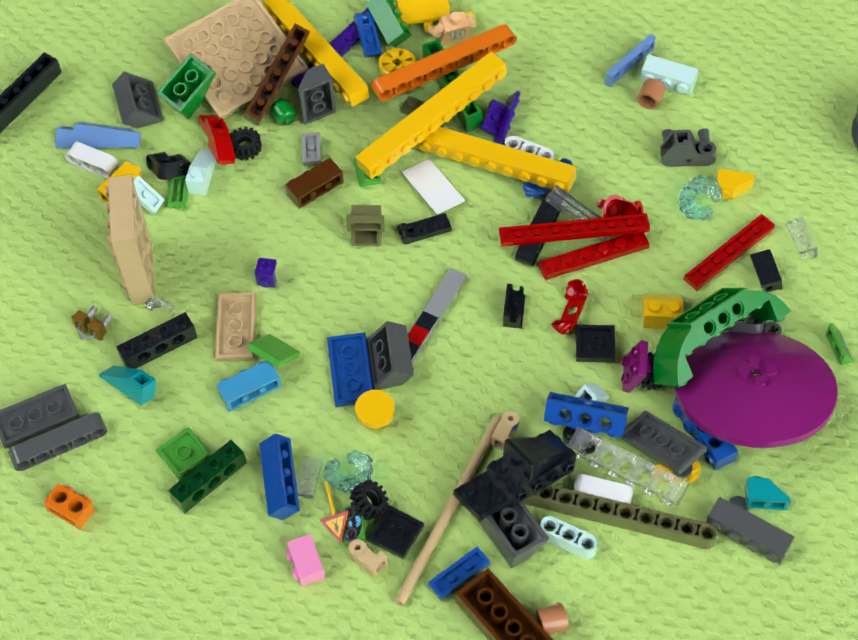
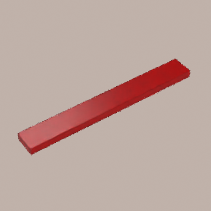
(574, 229)

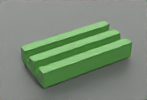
(177, 203)

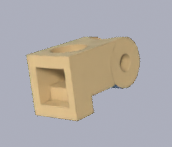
(506, 427)
(366, 559)

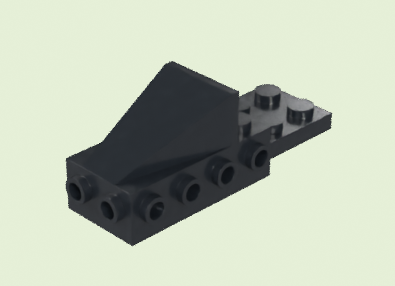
(523, 471)

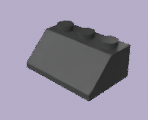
(316, 94)
(136, 100)
(389, 356)
(514, 533)

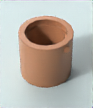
(651, 93)
(553, 618)

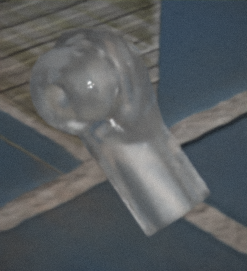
(157, 302)

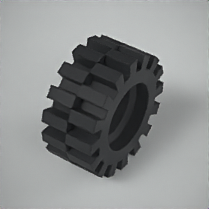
(246, 135)
(361, 503)

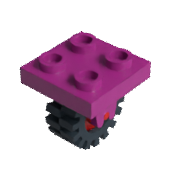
(638, 368)

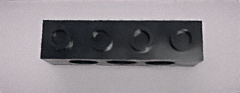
(157, 341)

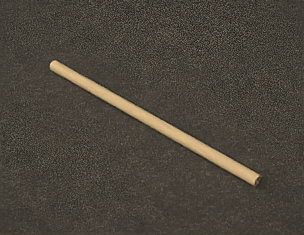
(445, 516)

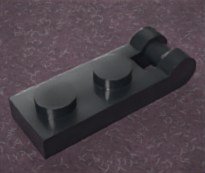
(424, 228)

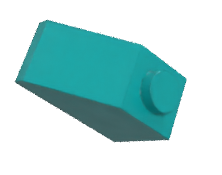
(764, 494)

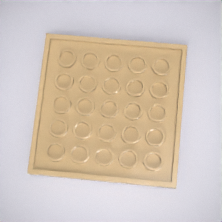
(239, 46)

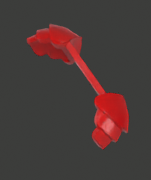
(576, 295)

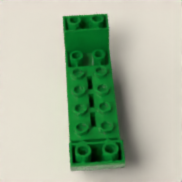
(705, 322)

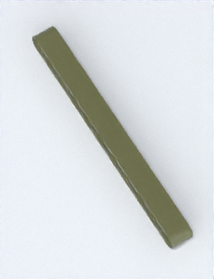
(632, 523)

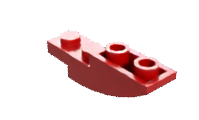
(218, 139)

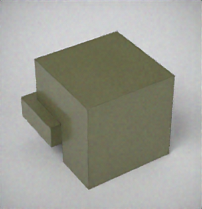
(366, 225)

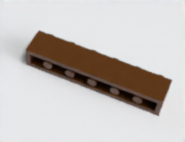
(276, 74)

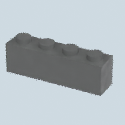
(750, 530)

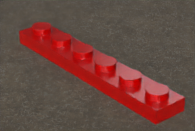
(593, 255)

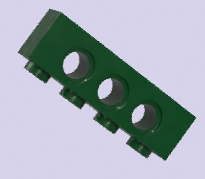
(207, 476)

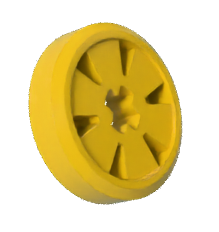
(394, 56)

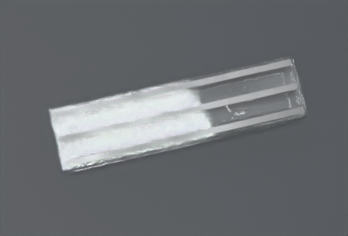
(571, 206)

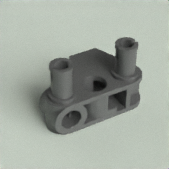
(682, 149)

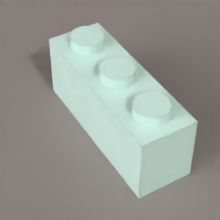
(672, 74)

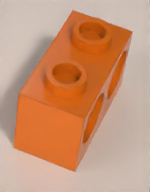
(66, 509)

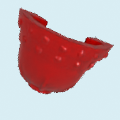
(618, 206)

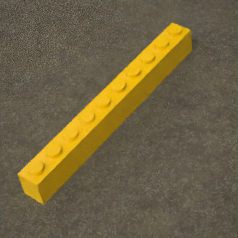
(320, 52)
(431, 115)
(499, 159)

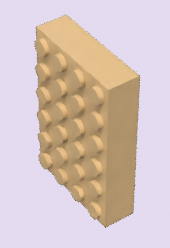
(130, 239)

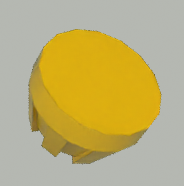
(375, 409)

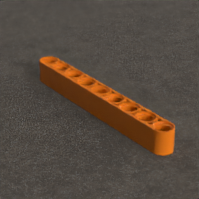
(443, 62)

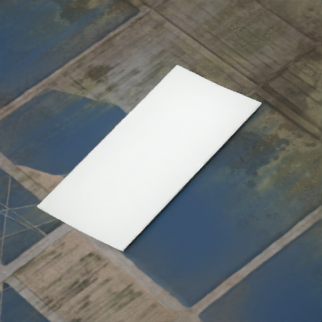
(433, 186)

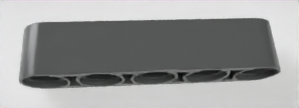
(57, 441)

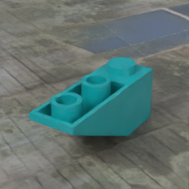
(131, 382)

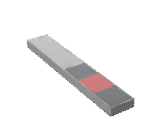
(434, 310)

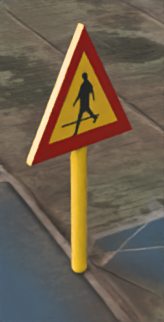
(336, 522)

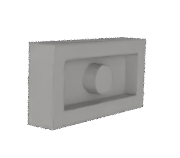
(311, 148)

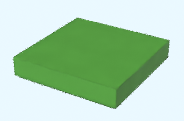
(273, 350)
(183, 453)

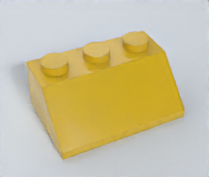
(422, 10)

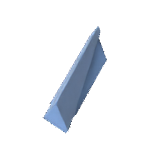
(96, 136)

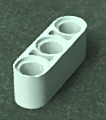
(574, 545)

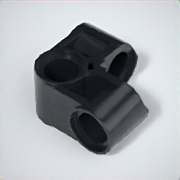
(167, 166)

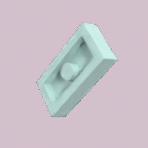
(147, 195)

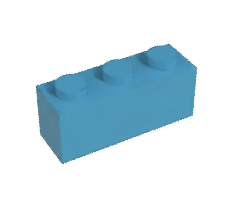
(248, 385)

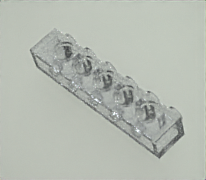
(676, 486)

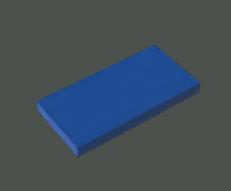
(349, 368)

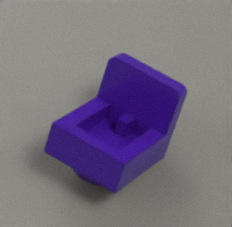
(265, 272)

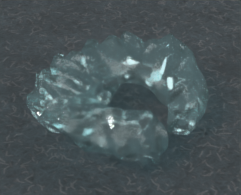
(691, 190)
(346, 483)

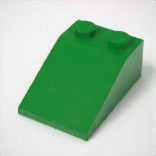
(187, 86)

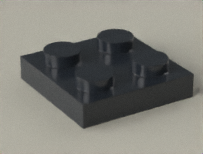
(595, 343)
(396, 532)

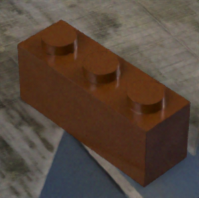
(314, 183)

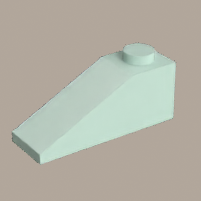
(200, 172)

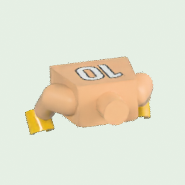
(452, 27)

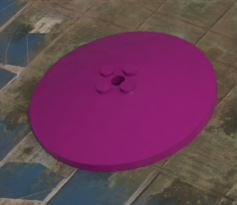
(771, 410)

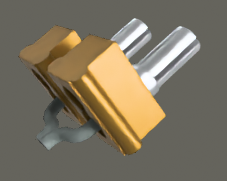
(96, 328)

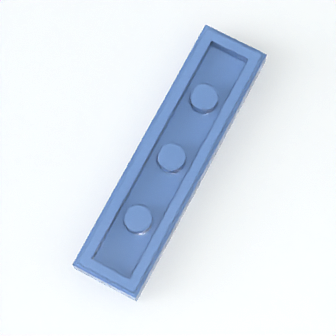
(630, 60)

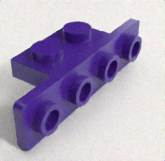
(498, 118)

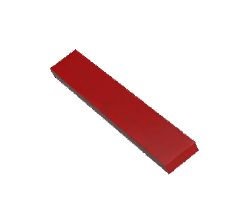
(729, 252)

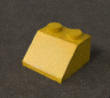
(660, 309)

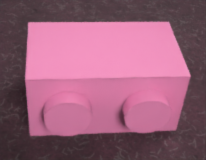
(305, 560)

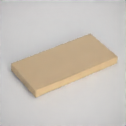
(235, 326)

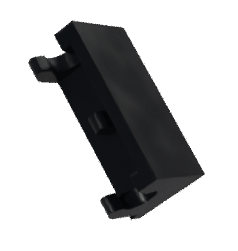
(766, 270)
(514, 307)

